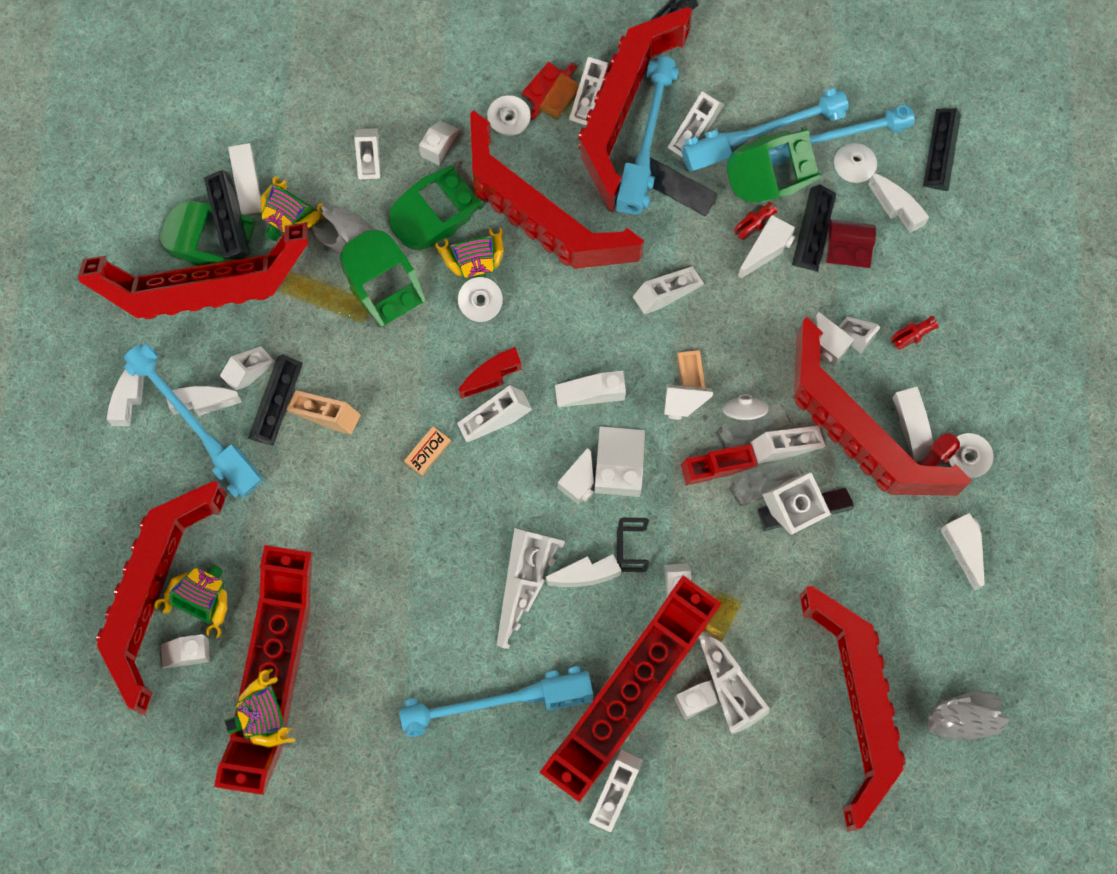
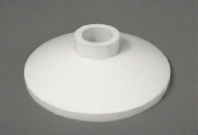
(508, 107)
(851, 170)
(468, 299)
(745, 407)
(980, 452)

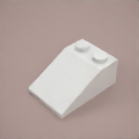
(620, 461)

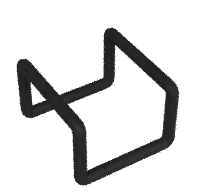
(620, 560)

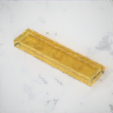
(324, 297)

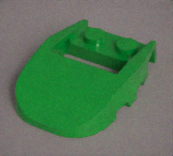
(752, 171)
(415, 220)
(184, 229)
(369, 257)

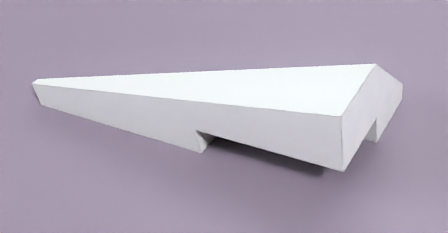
(527, 564)
(736, 694)

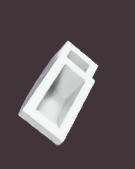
(245, 179)
(898, 203)
(126, 393)
(205, 399)
(914, 422)
(585, 573)

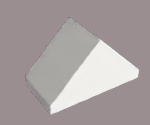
(861, 331)

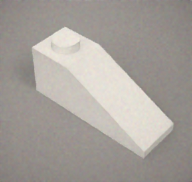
(589, 85)
(697, 121)
(769, 245)
(667, 289)
(592, 389)
(494, 414)
(786, 443)
(966, 543)
(616, 791)

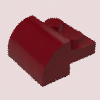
(850, 243)

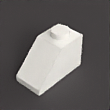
(437, 142)
(367, 153)
(834, 340)
(246, 367)
(684, 400)
(578, 480)
(185, 651)
(697, 699)

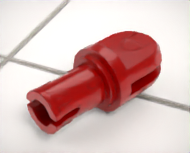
(754, 221)
(913, 333)
(942, 450)

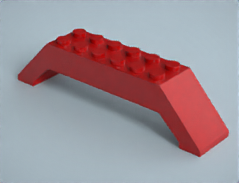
(619, 91)
(539, 215)
(199, 285)
(859, 432)
(143, 583)
(273, 645)
(631, 689)
(867, 698)

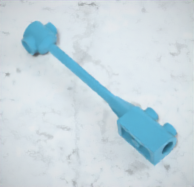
(895, 120)
(718, 145)
(637, 176)
(228, 461)
(553, 690)

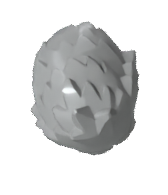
(347, 226)
(968, 716)

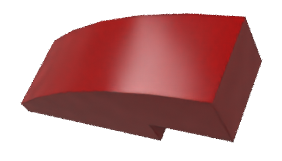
(490, 373)
(718, 464)

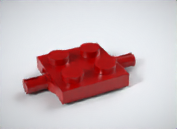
(542, 84)

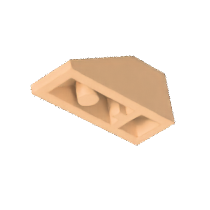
(324, 411)

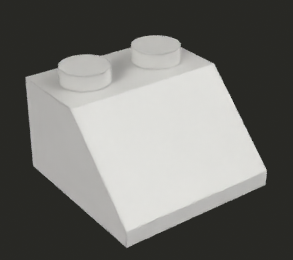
(797, 503)

